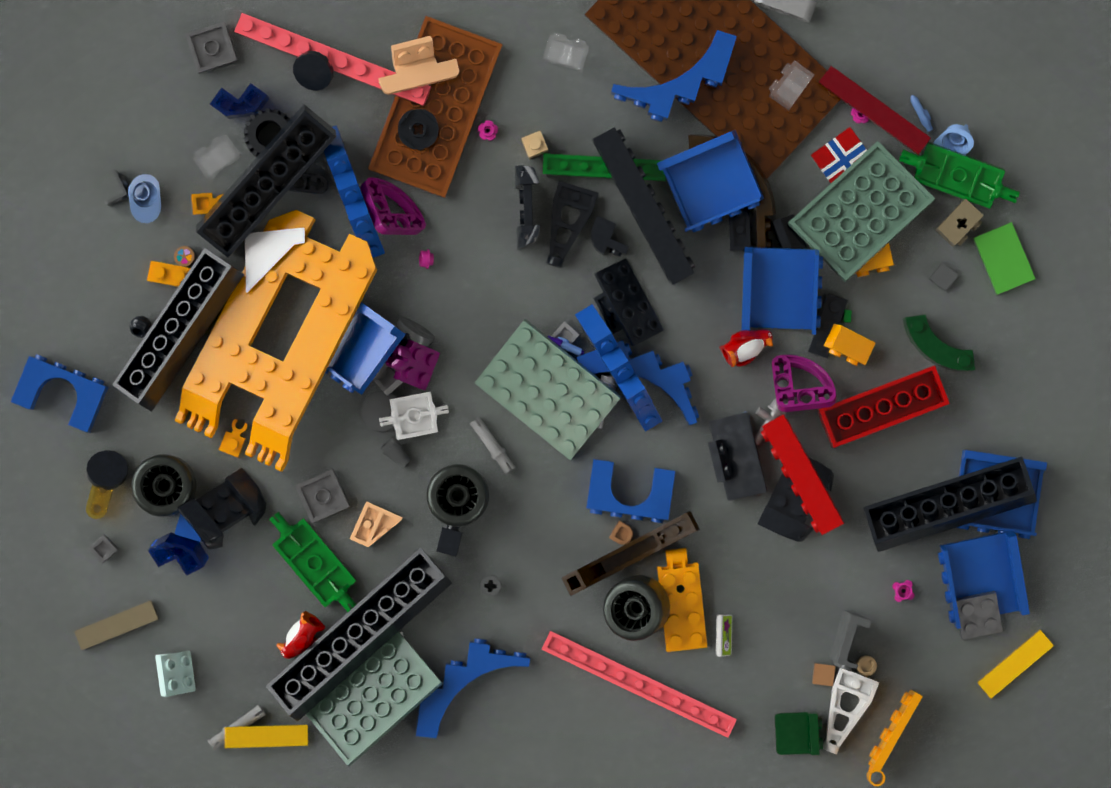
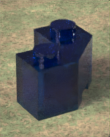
(247, 105)
(186, 551)

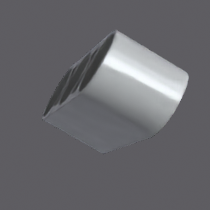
(797, 9)

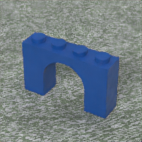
(39, 372)
(655, 506)

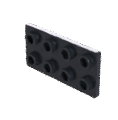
(625, 303)
(736, 456)

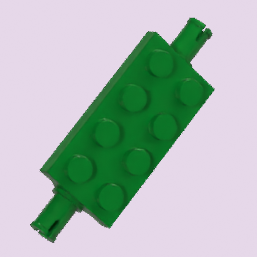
(959, 175)
(313, 562)

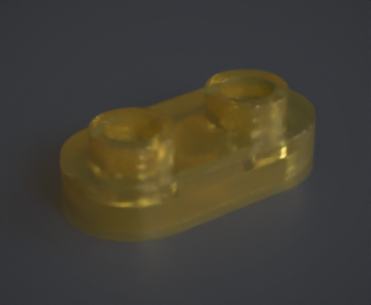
(98, 498)

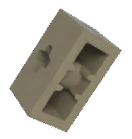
(966, 212)

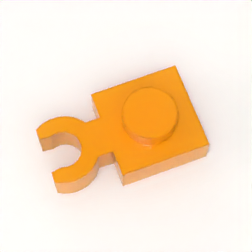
(203, 202)
(233, 442)

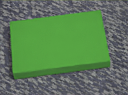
(1004, 258)

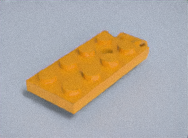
(686, 619)
(891, 735)

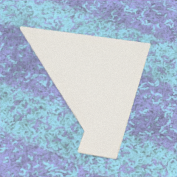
(266, 249)

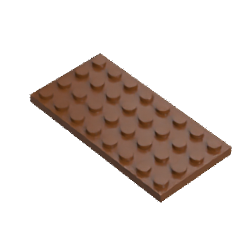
(451, 103)

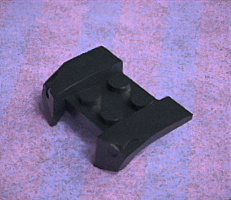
(527, 232)
(224, 508)
(784, 510)

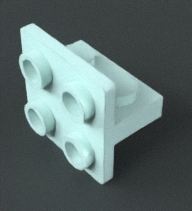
(175, 673)

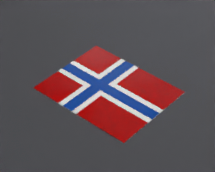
(839, 154)

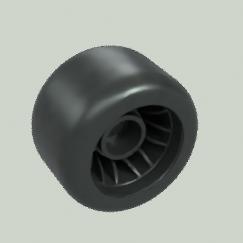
(445, 483)
(147, 485)
(623, 614)

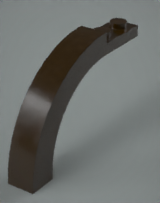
(766, 206)
(630, 553)

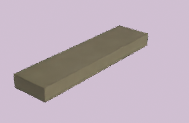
(116, 625)

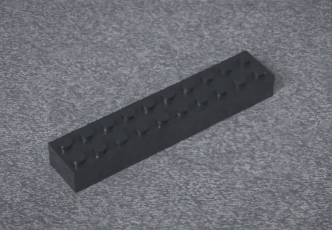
(358, 634)

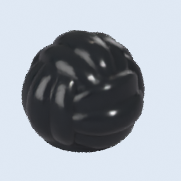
(140, 326)

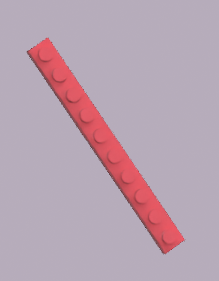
(340, 61)
(639, 684)

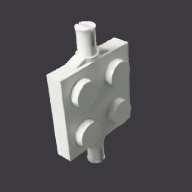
(413, 415)

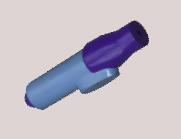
(565, 345)

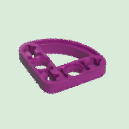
(374, 191)
(789, 392)

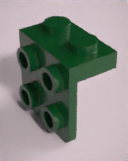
(798, 733)

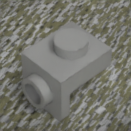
(385, 380)

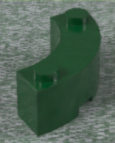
(934, 349)

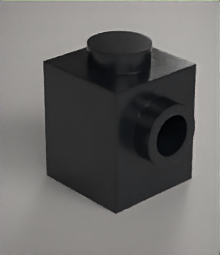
(449, 540)

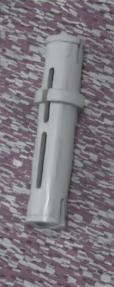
(492, 445)
(246, 720)

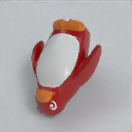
(745, 346)
(301, 635)

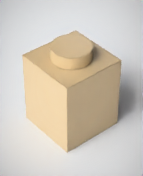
(534, 145)

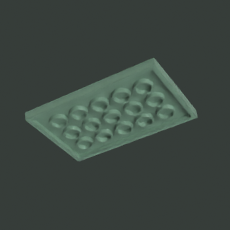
(861, 211)
(547, 389)
(374, 699)

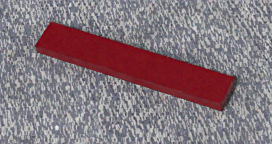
(874, 110)

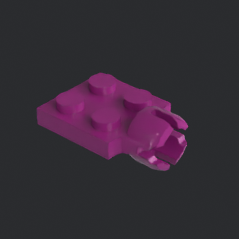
(413, 364)

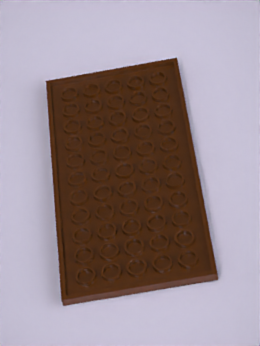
(675, 34)

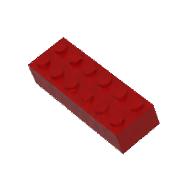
(883, 406)

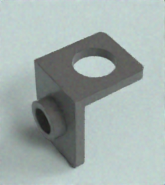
(124, 185)

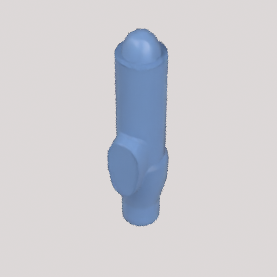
(922, 113)

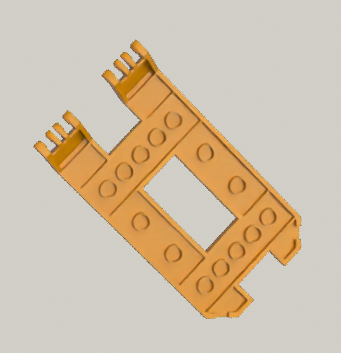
(289, 383)

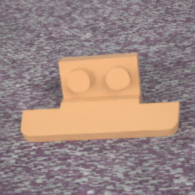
(416, 67)

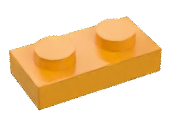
(166, 273)

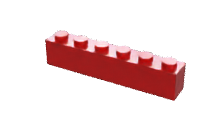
(802, 474)

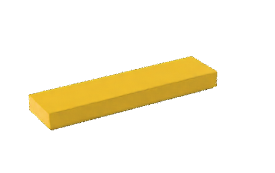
(1015, 664)
(266, 736)

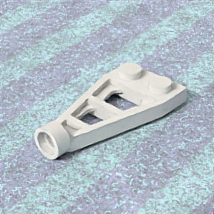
(855, 684)

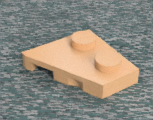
(373, 524)

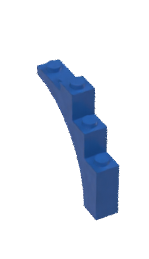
(659, 98)
(351, 194)
(619, 367)
(647, 367)
(457, 676)

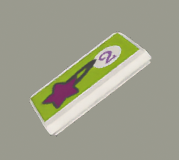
(723, 635)

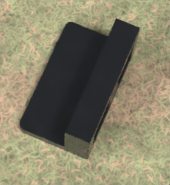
(786, 235)

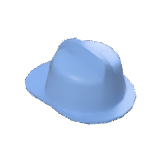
(956, 138)
(144, 198)

